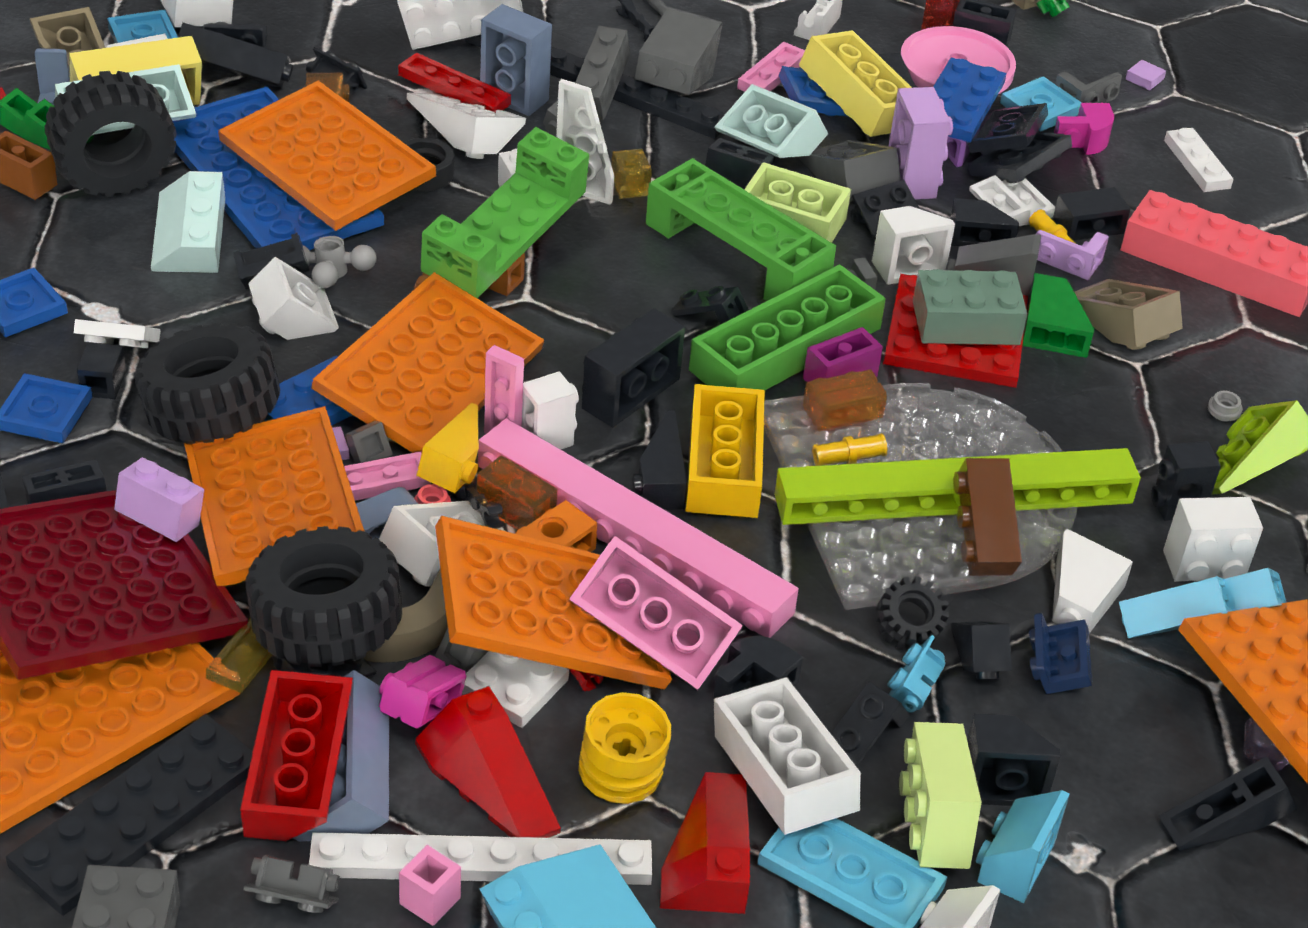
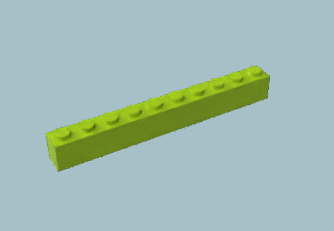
(927, 487)

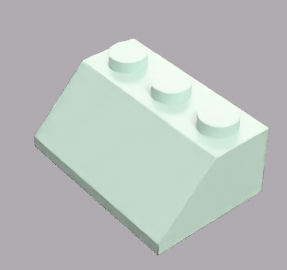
(773, 124)
(190, 224)

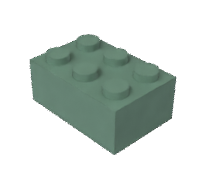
(969, 307)

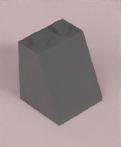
(680, 51)

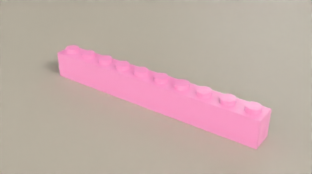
(697, 560)

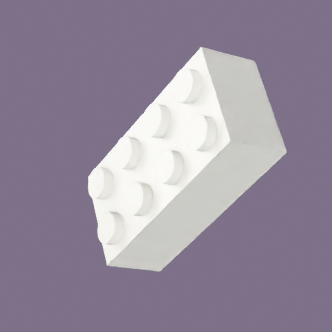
(446, 20)
(787, 755)

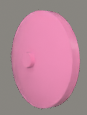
(931, 49)

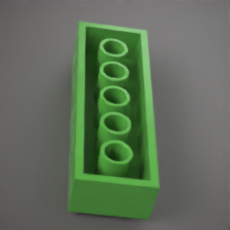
(774, 336)

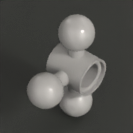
(333, 260)

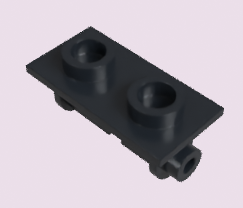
(329, 63)

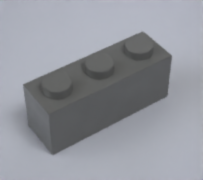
(605, 66)

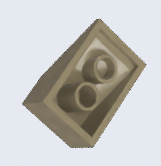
(1131, 311)

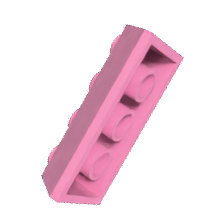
(656, 612)

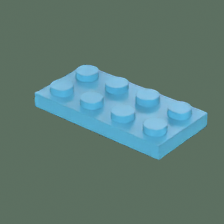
(854, 873)

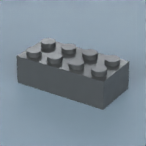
(128, 898)

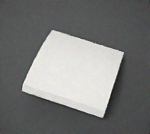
(1014, 199)

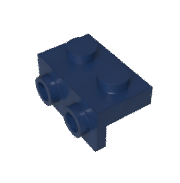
(1061, 655)

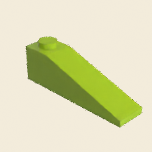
(1261, 441)

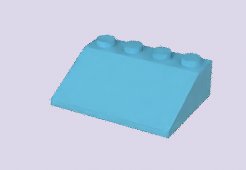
(565, 892)

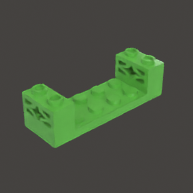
(742, 220)
(481, 248)

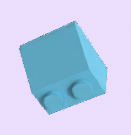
(1021, 843)

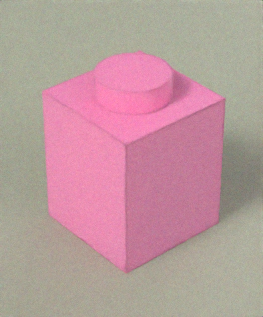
(429, 885)

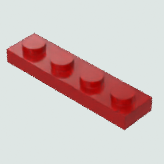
(452, 83)

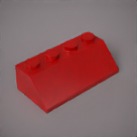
(295, 754)

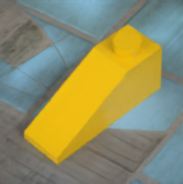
(452, 452)

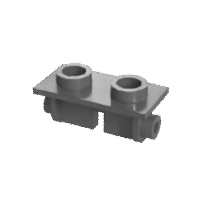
(309, 890)

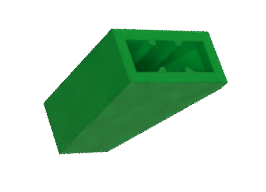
(1056, 318)

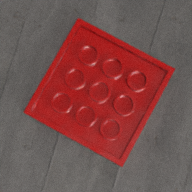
(976, 362)

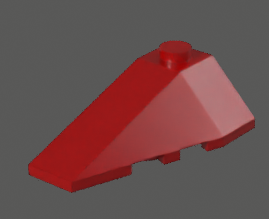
(711, 850)

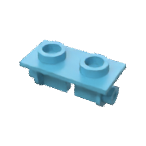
(923, 664)

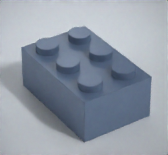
(517, 57)

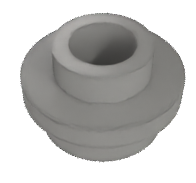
(1225, 406)

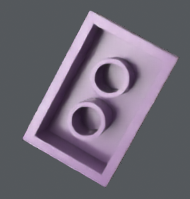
(921, 137)

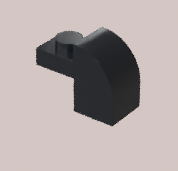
(754, 663)

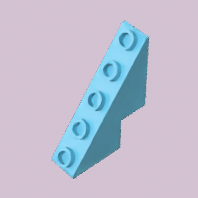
(1168, 608)

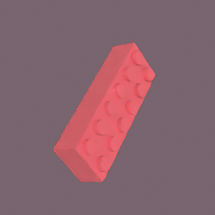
(1219, 251)

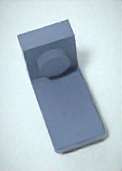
(51, 70)

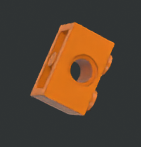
(564, 526)

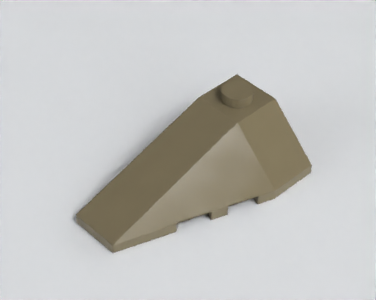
(68, 30)

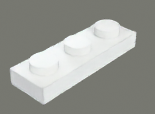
(1198, 159)

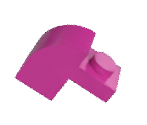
(1088, 129)

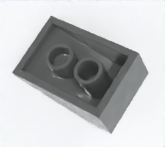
(854, 165)

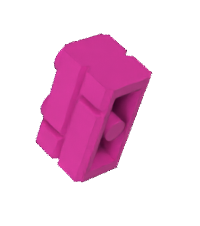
(421, 690)

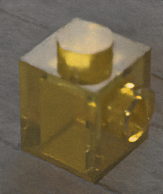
(631, 173)

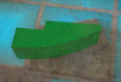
(26, 117)

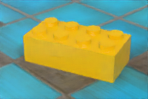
(726, 451)

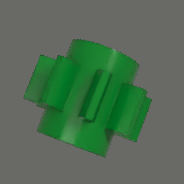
(1052, 6)

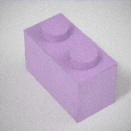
(159, 499)

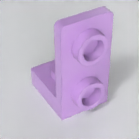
(1070, 256)

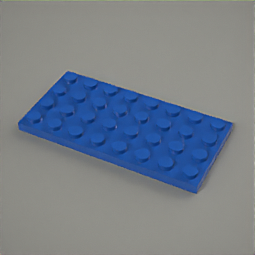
(251, 199)

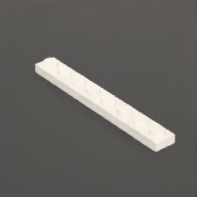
(479, 856)

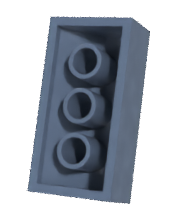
(362, 772)

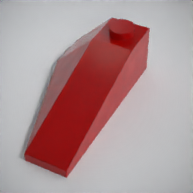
(483, 758)

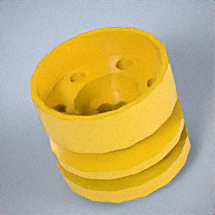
(624, 747)

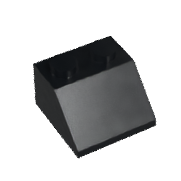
(1010, 759)

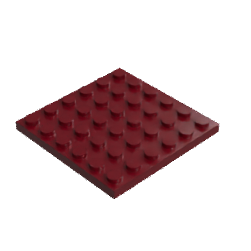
(100, 587)

